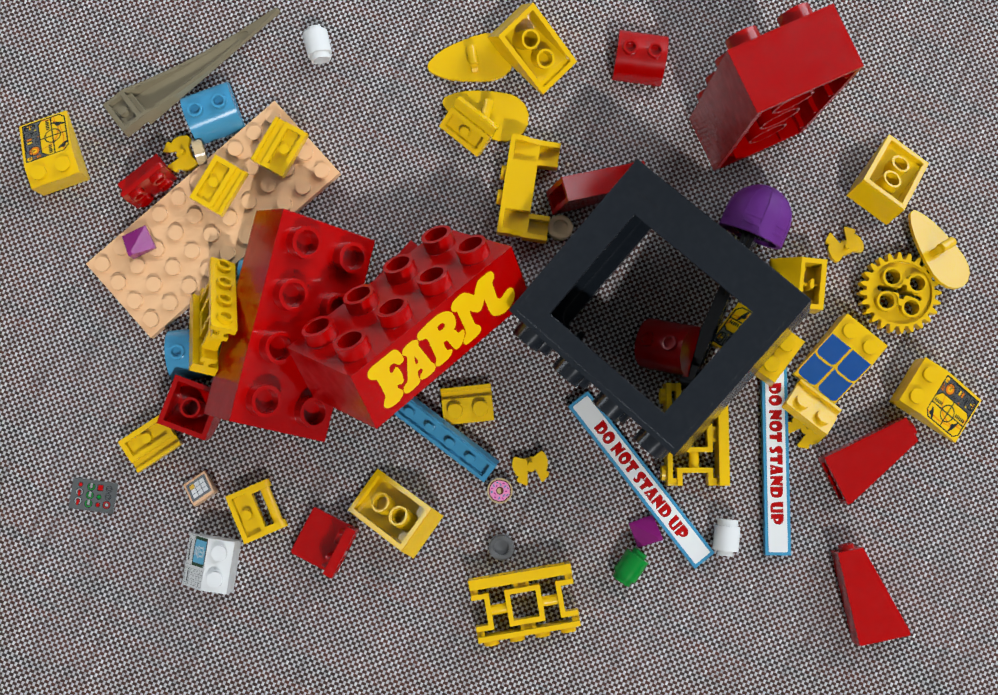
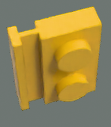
(468, 126)
(279, 147)
(219, 185)
(467, 404)
(811, 408)
(149, 444)

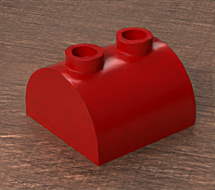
(640, 58)
(666, 346)
(185, 409)

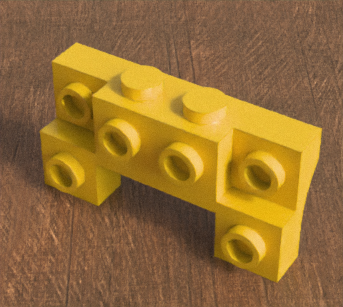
(519, 179)

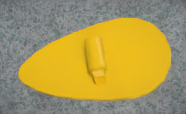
(470, 61)
(499, 107)
(938, 252)

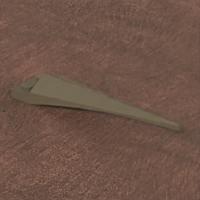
(154, 96)

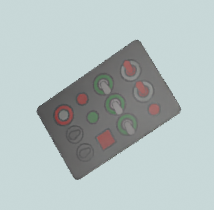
(93, 495)

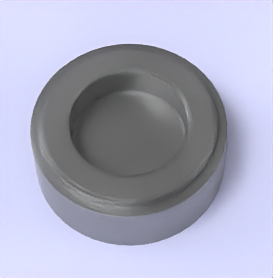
(501, 547)

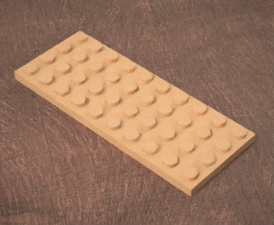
(186, 234)

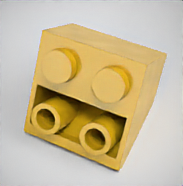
(806, 275)

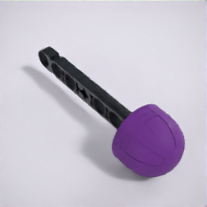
(757, 216)

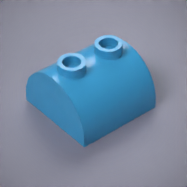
(212, 113)
(177, 355)

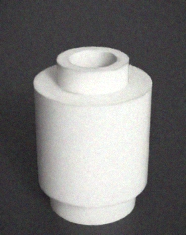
(317, 44)
(726, 537)

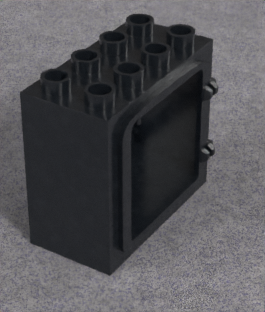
(595, 252)

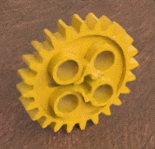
(894, 315)

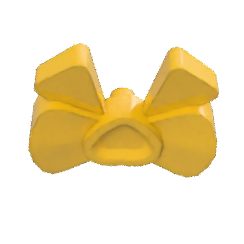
(185, 159)
(851, 244)
(809, 437)
(537, 462)

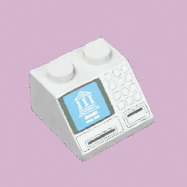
(211, 563)

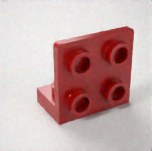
(146, 182)
(324, 541)

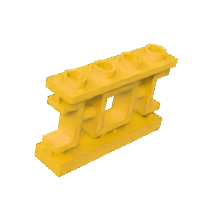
(212, 317)
(718, 434)
(520, 581)

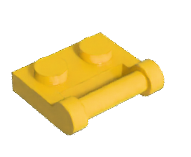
(248, 514)

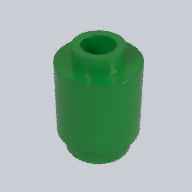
(630, 566)

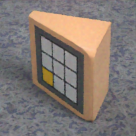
(200, 488)

